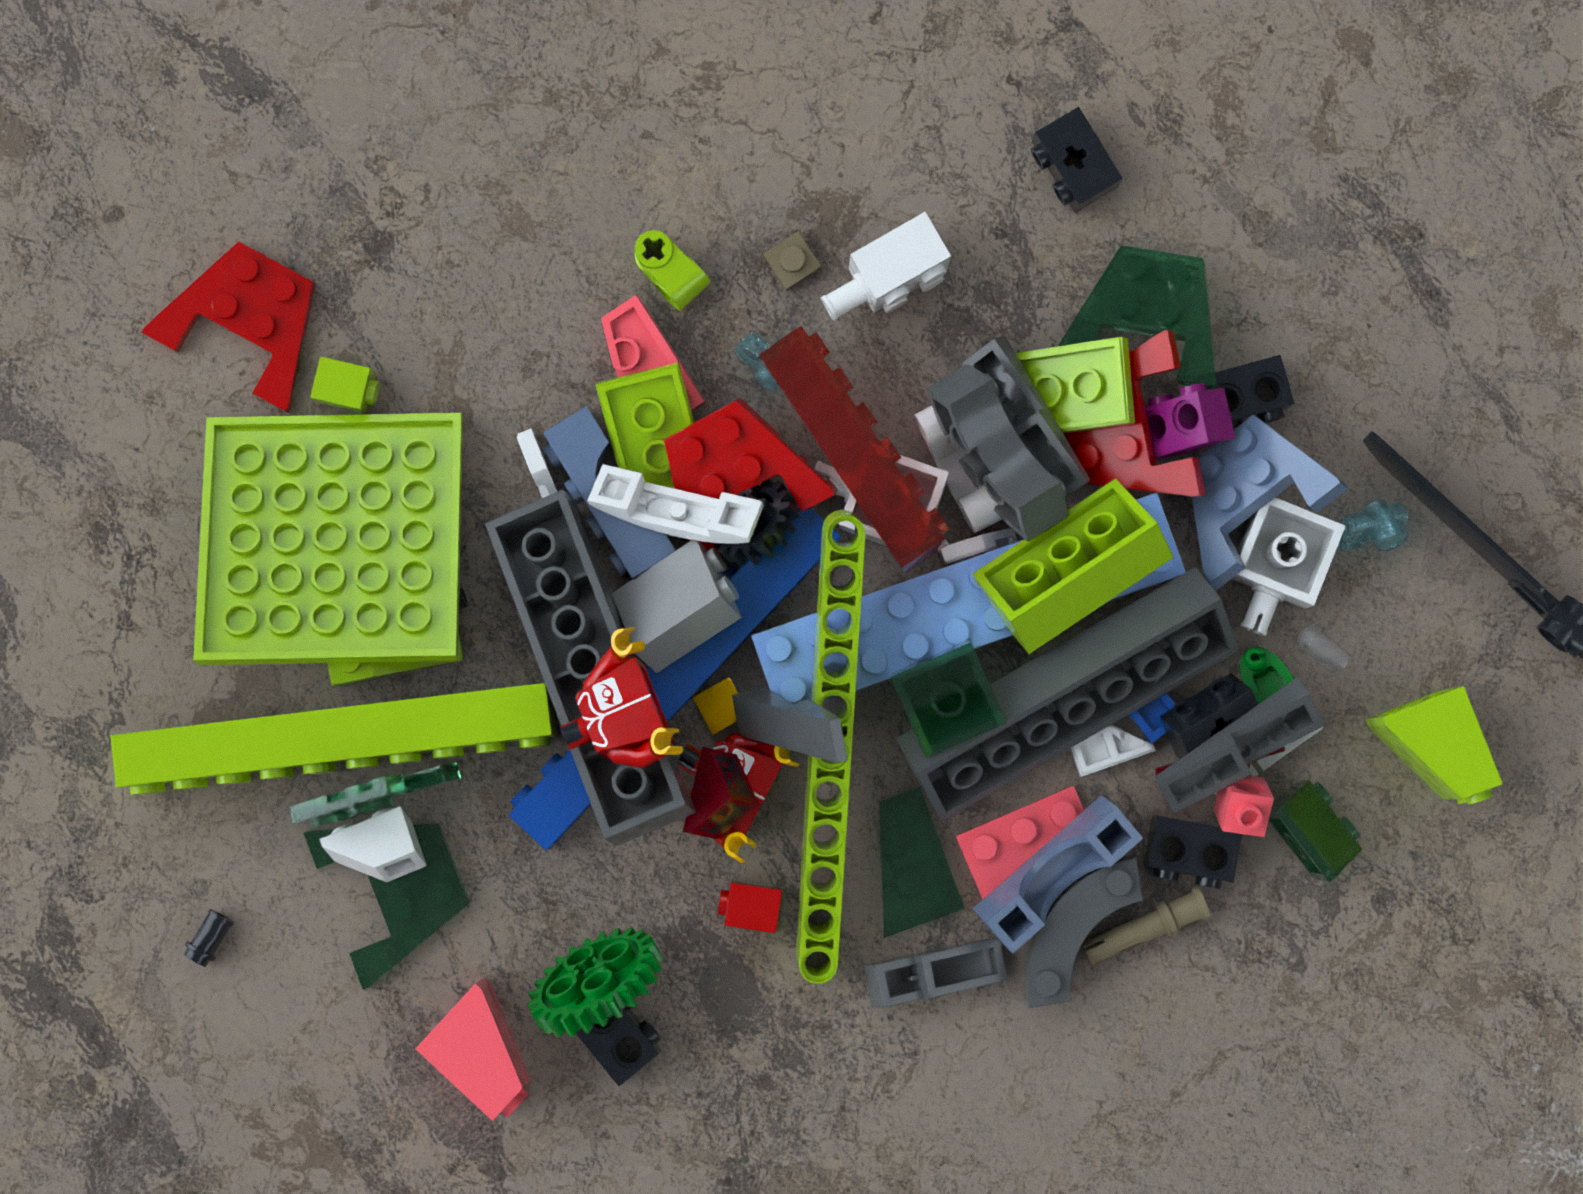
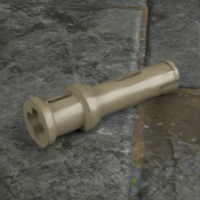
(1166, 919)

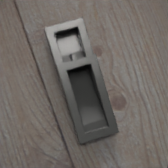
(935, 972)

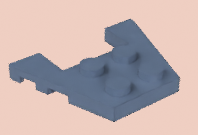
(1242, 479)

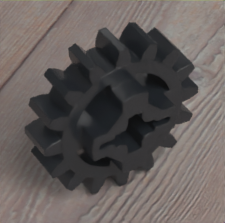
(770, 527)

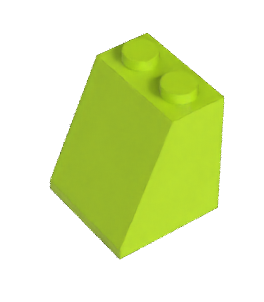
(1441, 744)

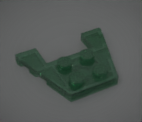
(1152, 294)
(369, 796)
(410, 904)

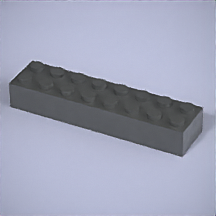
(570, 628)
(1080, 690)

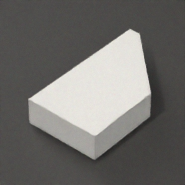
(536, 462)
(976, 546)
(1108, 749)

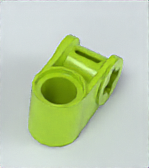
(675, 274)

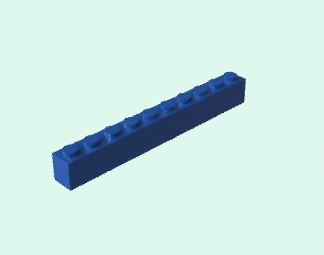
(560, 796)

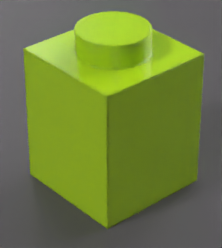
(345, 385)

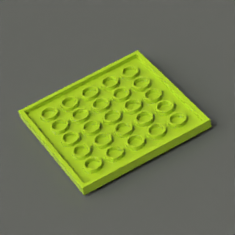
(330, 539)

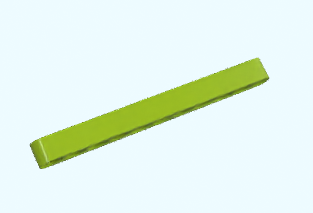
(835, 810)

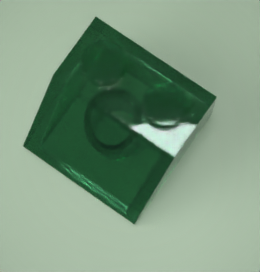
(948, 698)
(1314, 831)

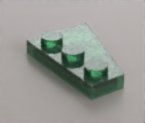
(913, 865)

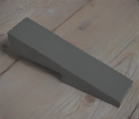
(1029, 412)
(794, 726)
(1225, 755)

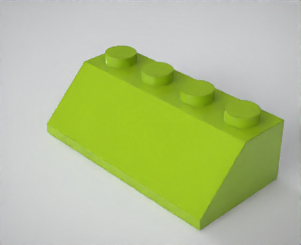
(1074, 566)

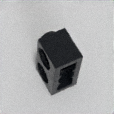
(1240, 386)
(1193, 840)
(604, 1045)

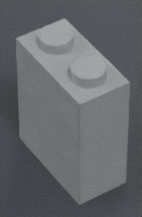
(678, 604)

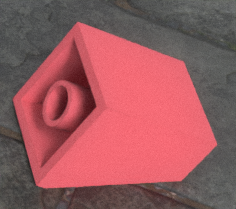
(479, 1052)

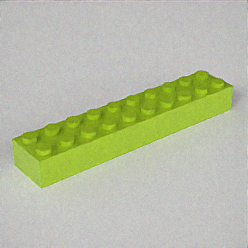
(333, 736)

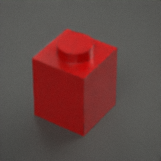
(750, 906)

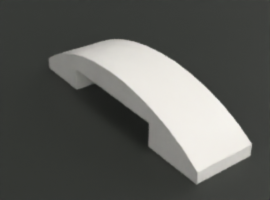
(674, 511)

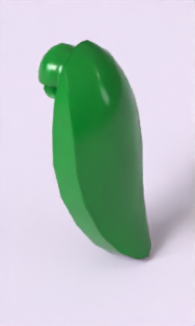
(1263, 672)

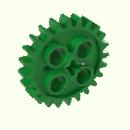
(595, 982)

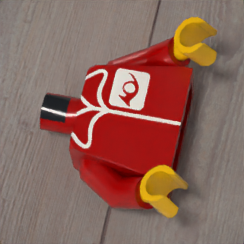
(621, 709)
(761, 766)

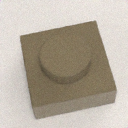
(792, 261)

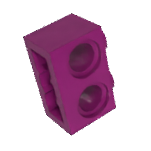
(1188, 421)

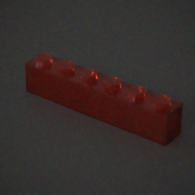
(854, 449)

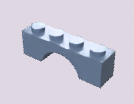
(581, 450)
(1087, 843)

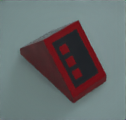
(719, 794)

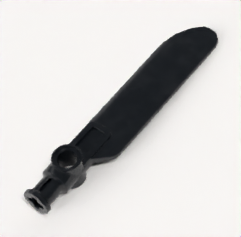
(1562, 618)

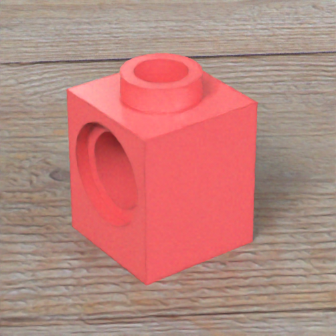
(1244, 806)

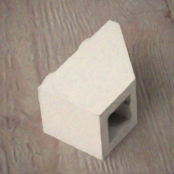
(378, 846)

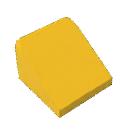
(717, 705)

